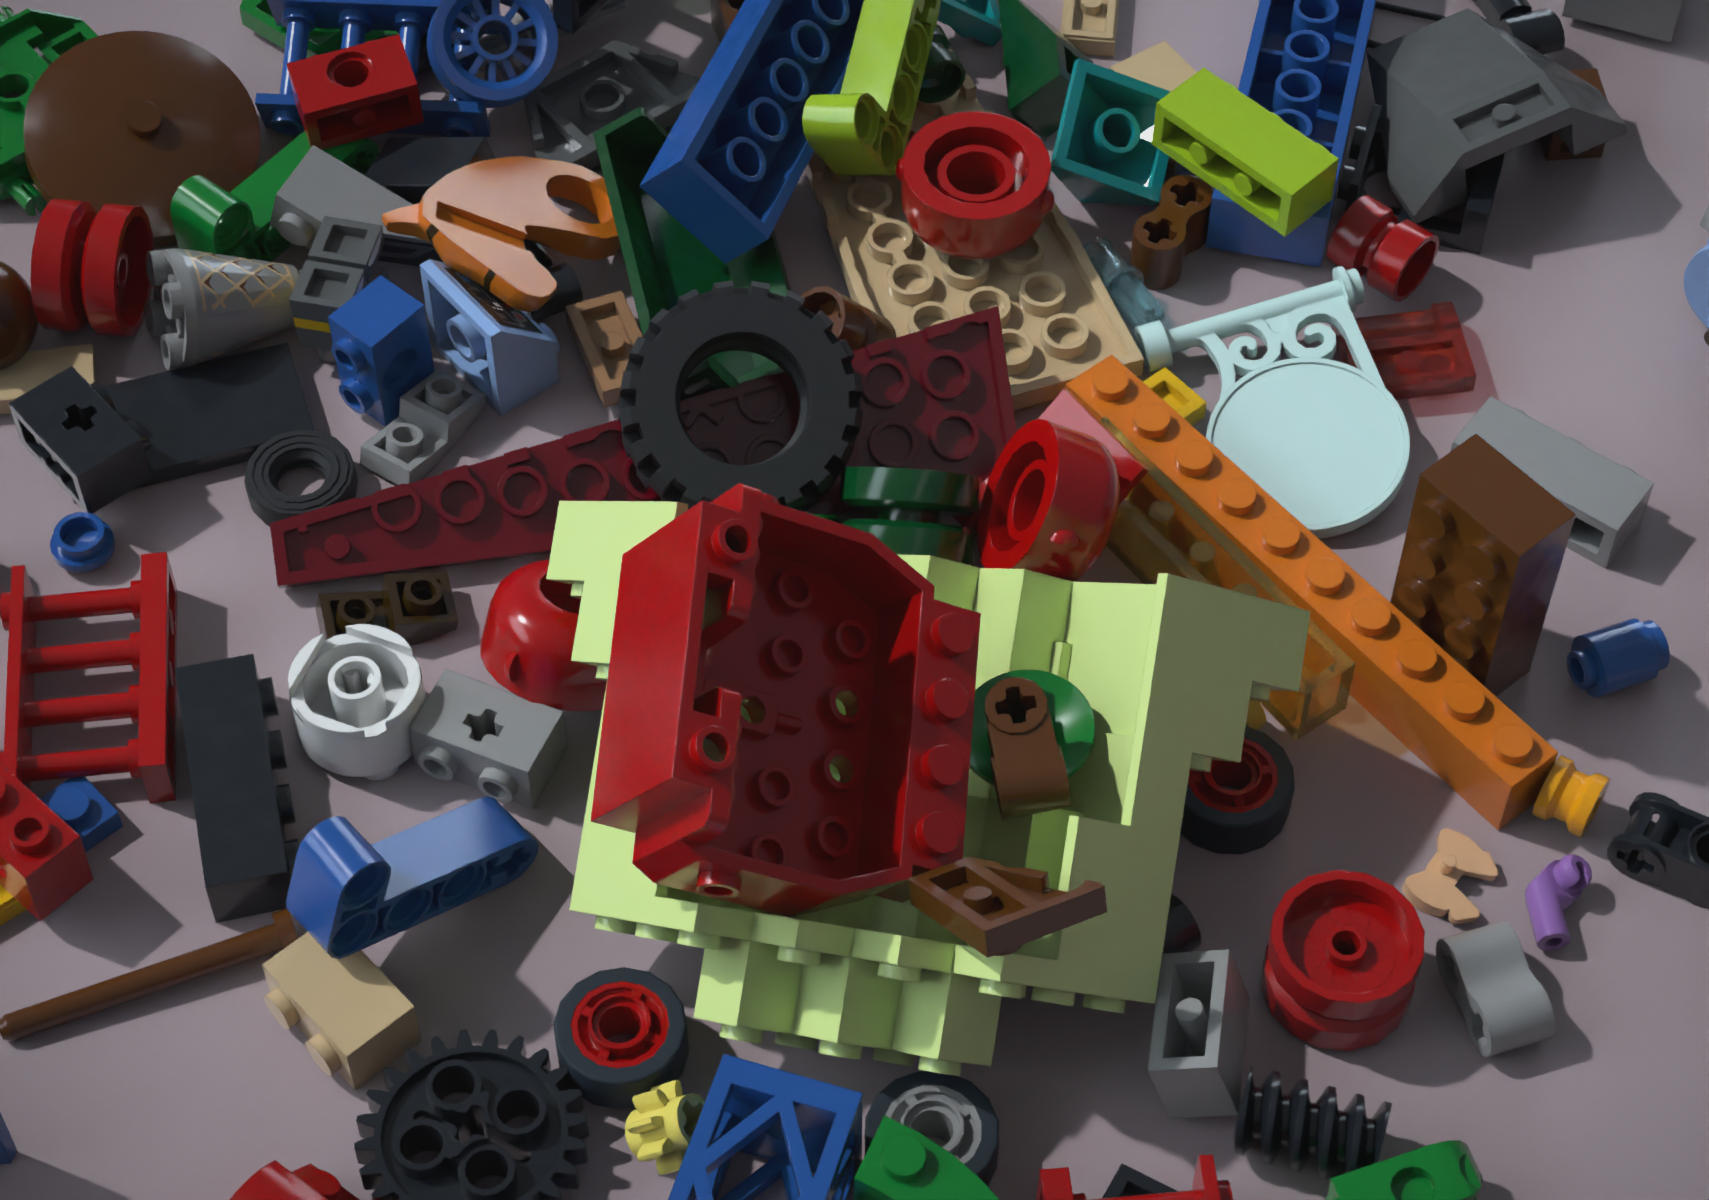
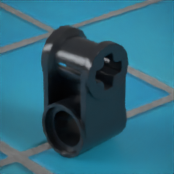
(1672, 848)

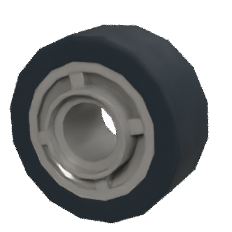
(943, 1109)

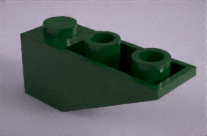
(1036, 66)

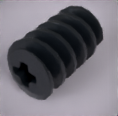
(1309, 1126)

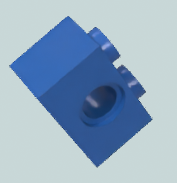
(380, 348)

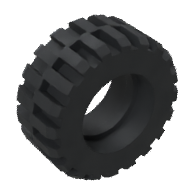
(753, 323)

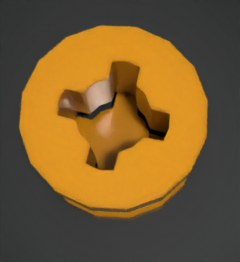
(1571, 796)

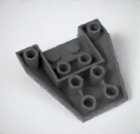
(1466, 96)

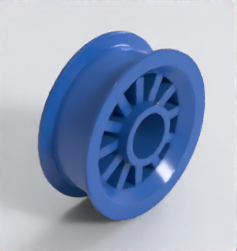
(472, 89)

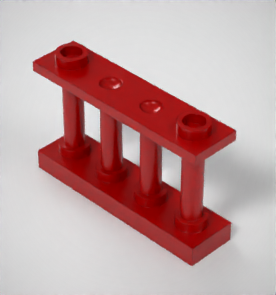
(148, 703)

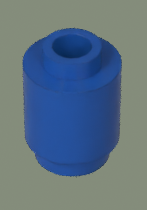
(1617, 657)

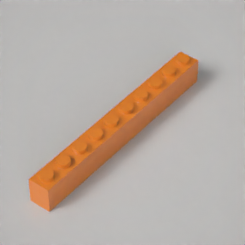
(1398, 670)

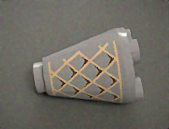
(214, 303)

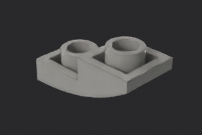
(428, 427)

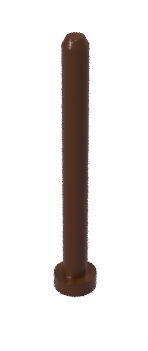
(150, 979)

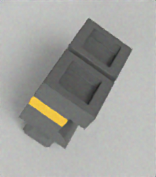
(337, 269)

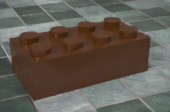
(1482, 561)

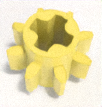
(663, 1125)

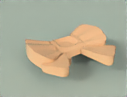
(1435, 888)

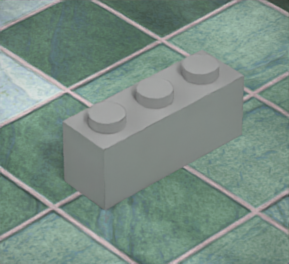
(1600, 492)

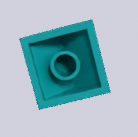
(1107, 138)

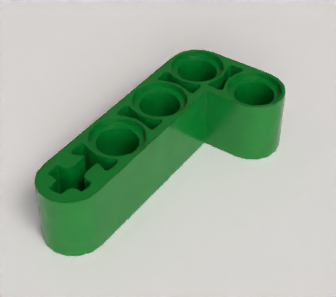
(239, 221)

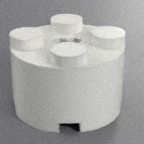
(356, 700)

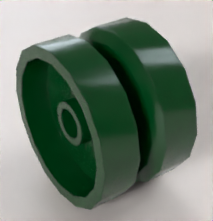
(911, 507)

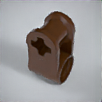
(1025, 755)

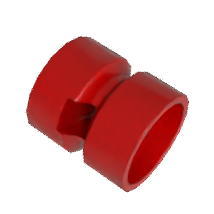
(1388, 251)

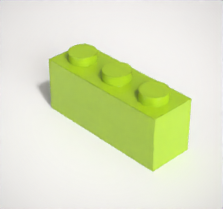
(1244, 151)

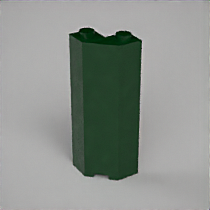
(669, 260)

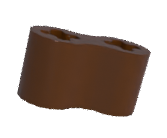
(1171, 231)

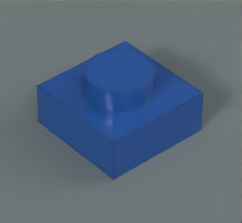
(84, 810)

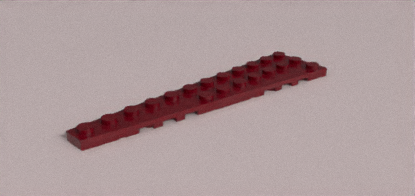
(925, 403)

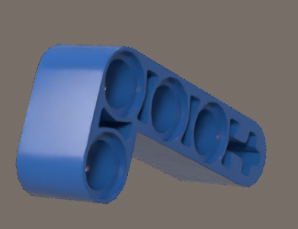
(366, 892)

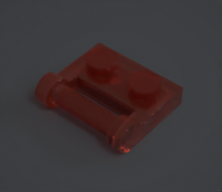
(1416, 363)

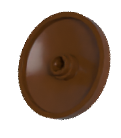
(136, 120)

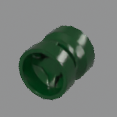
(943, 70)

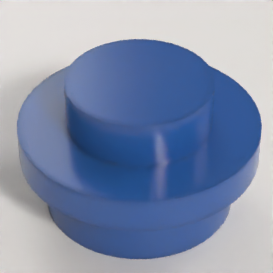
(82, 542)

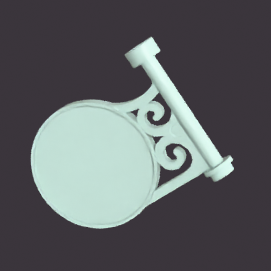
(1301, 426)

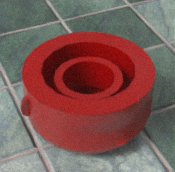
(975, 184)
(1049, 502)
(532, 641)

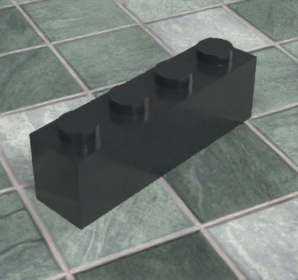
(236, 786)

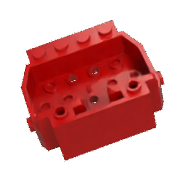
(784, 619)

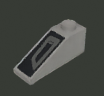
(333, 189)

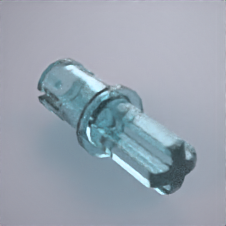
(1124, 284)

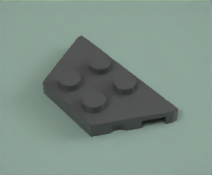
(598, 91)

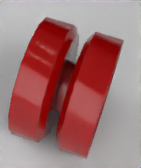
(91, 267)
(1342, 960)

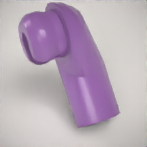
(1551, 895)

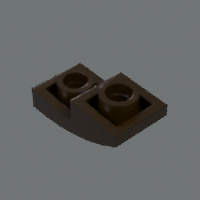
(409, 604)

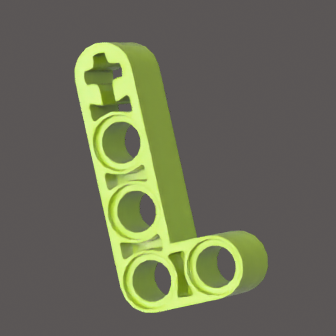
(871, 118)

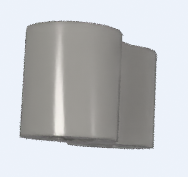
(1495, 988)

